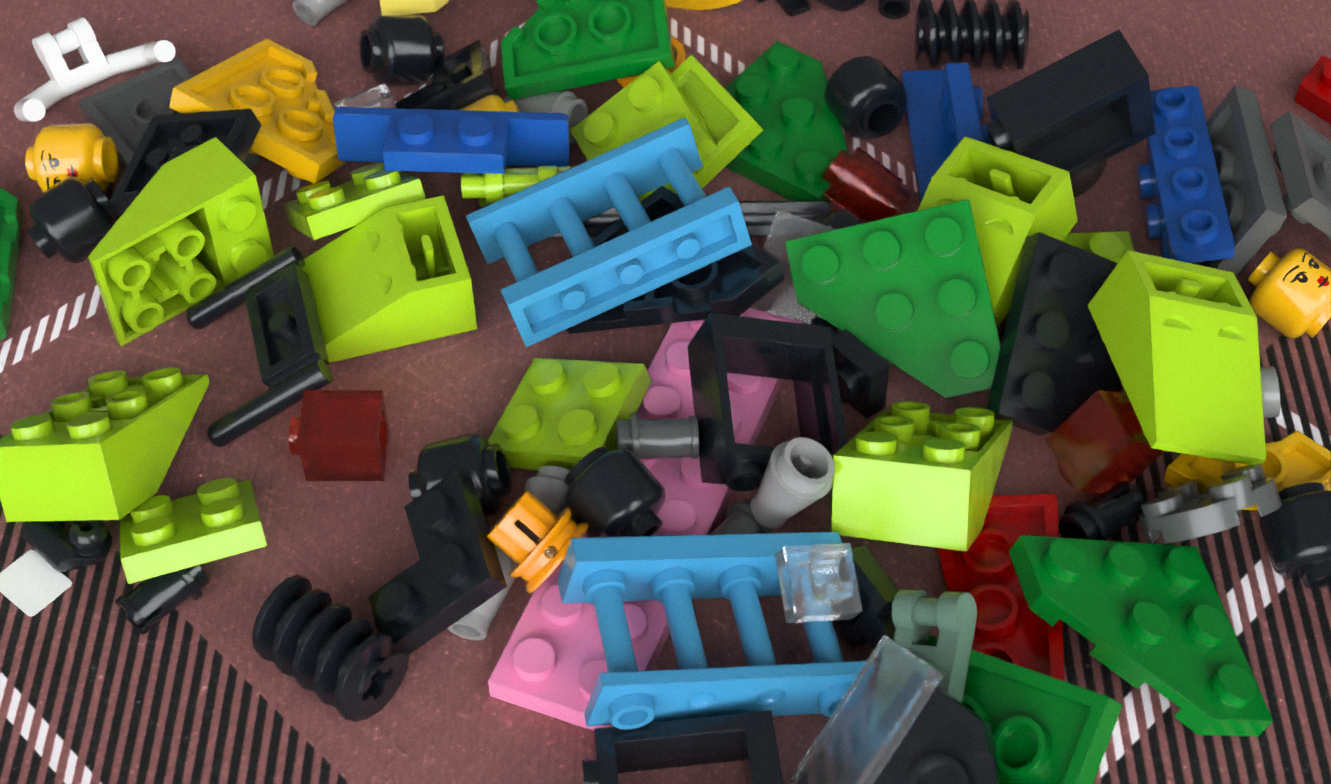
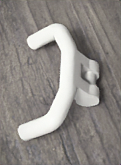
(94, 70)

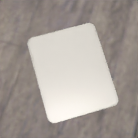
(32, 583)

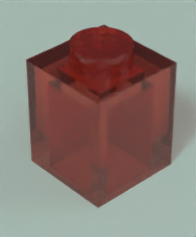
(341, 435)
(1102, 444)

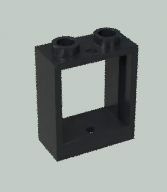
(1076, 107)
(763, 350)
(688, 743)

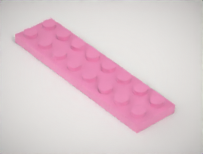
(558, 645)

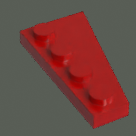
(1004, 621)

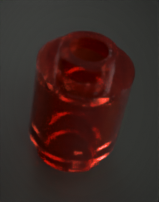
(864, 186)

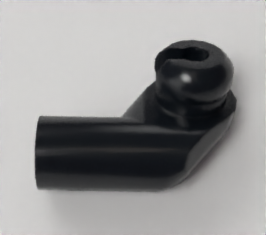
(69, 549)

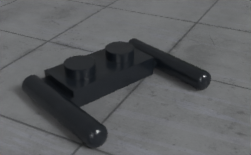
(284, 337)

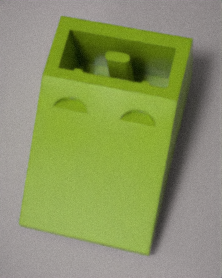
(1008, 202)
(181, 240)
(392, 281)
(1185, 355)
(97, 447)
(919, 476)

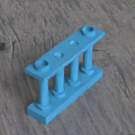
(624, 266)
(688, 568)

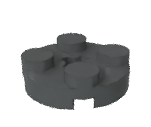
(1189, 513)

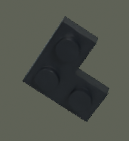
(456, 81)
(177, 134)
(454, 569)

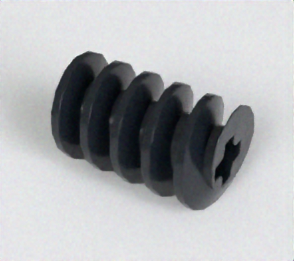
(972, 32)
(328, 649)

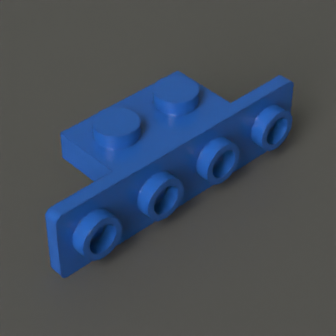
(939, 115)
(451, 139)
(1183, 182)

